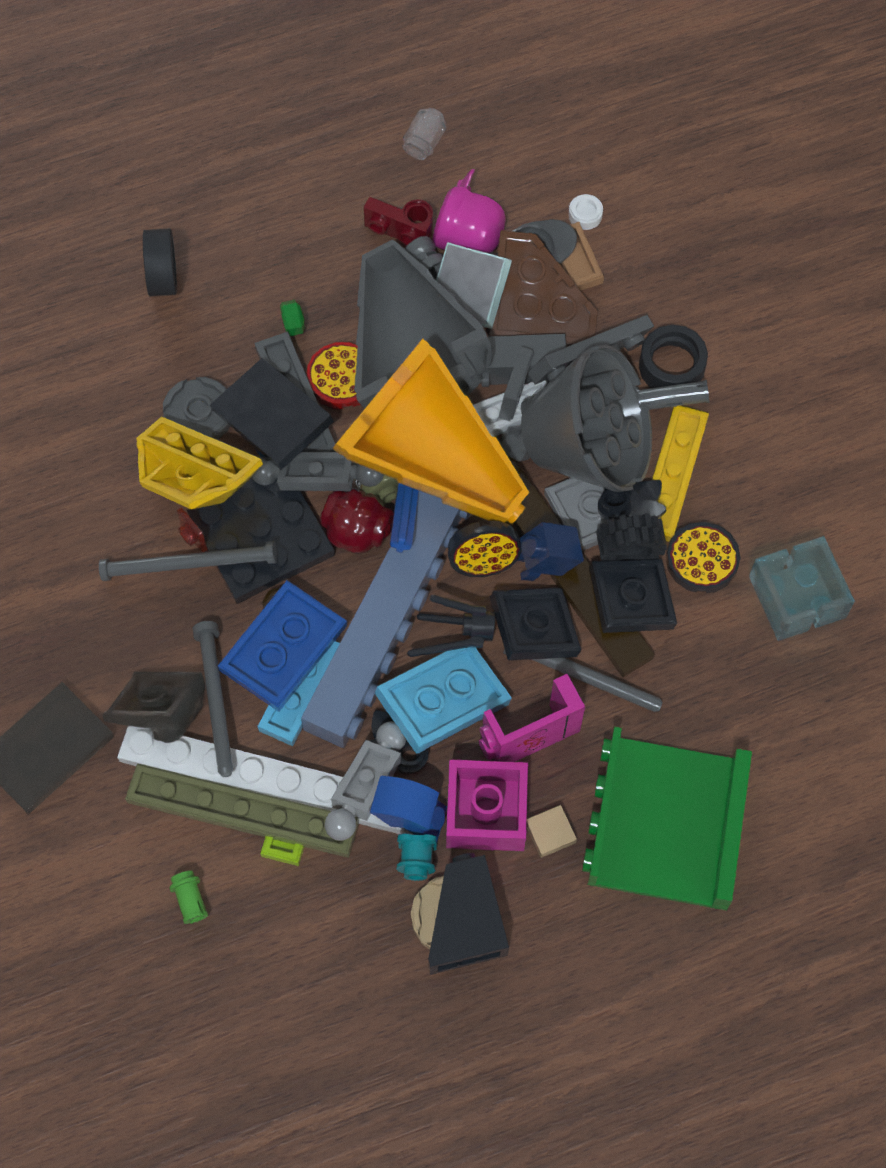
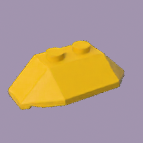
(191, 465)

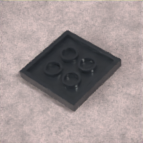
(259, 516)

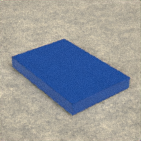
(282, 645)

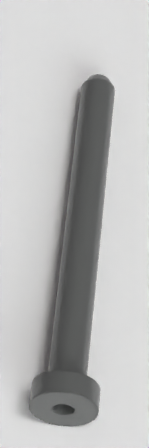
(206, 633)
(603, 682)

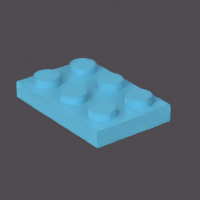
(442, 696)

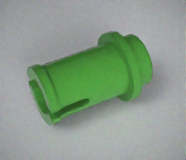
(188, 896)

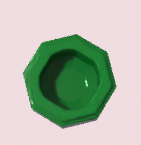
(292, 317)

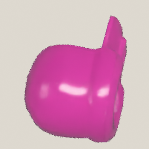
(469, 219)

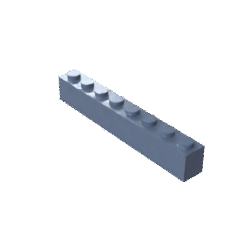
(380, 625)

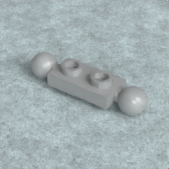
(360, 782)

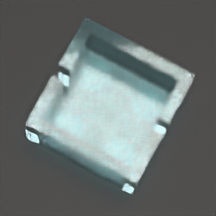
(804, 592)

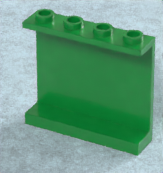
(668, 822)

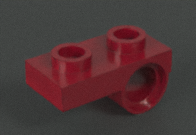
(398, 222)

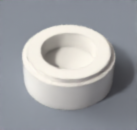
(586, 210)

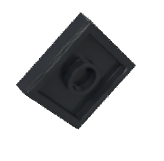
(632, 595)
(535, 624)

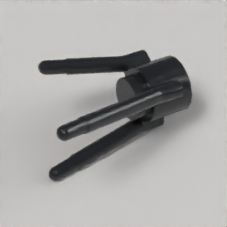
(477, 625)

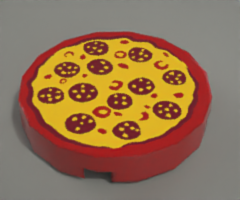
(333, 375)

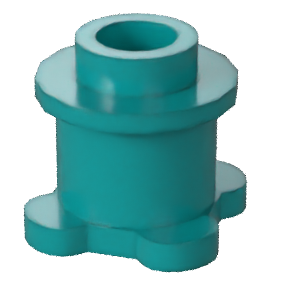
(416, 856)

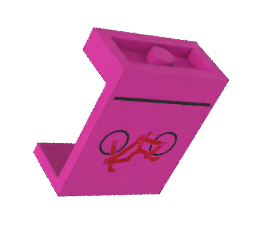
(564, 722)

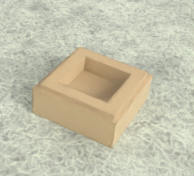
(550, 831)

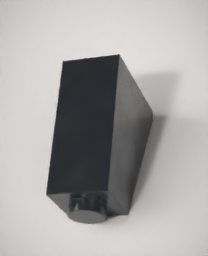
(467, 917)

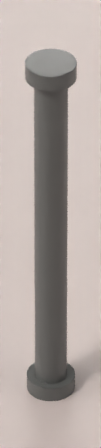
(186, 561)

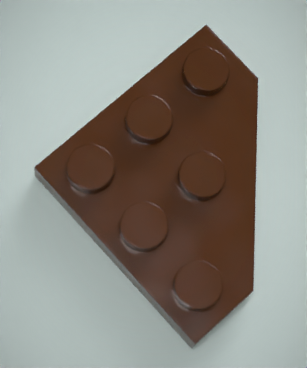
(540, 294)

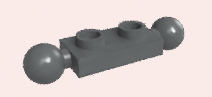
(316, 473)

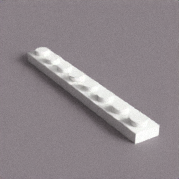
(249, 772)

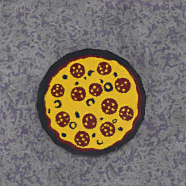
(484, 549)
(703, 557)

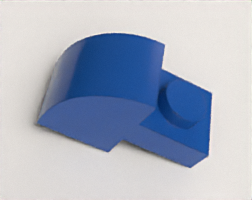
(408, 806)

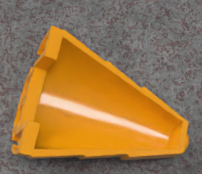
(435, 441)

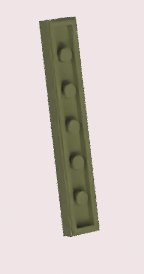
(234, 809)

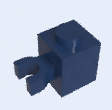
(550, 550)

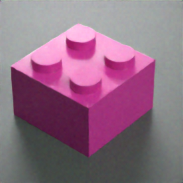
(487, 805)

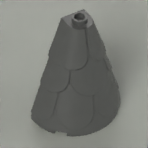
(401, 308)

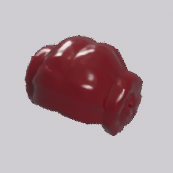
(356, 520)

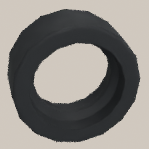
(159, 262)
(672, 336)

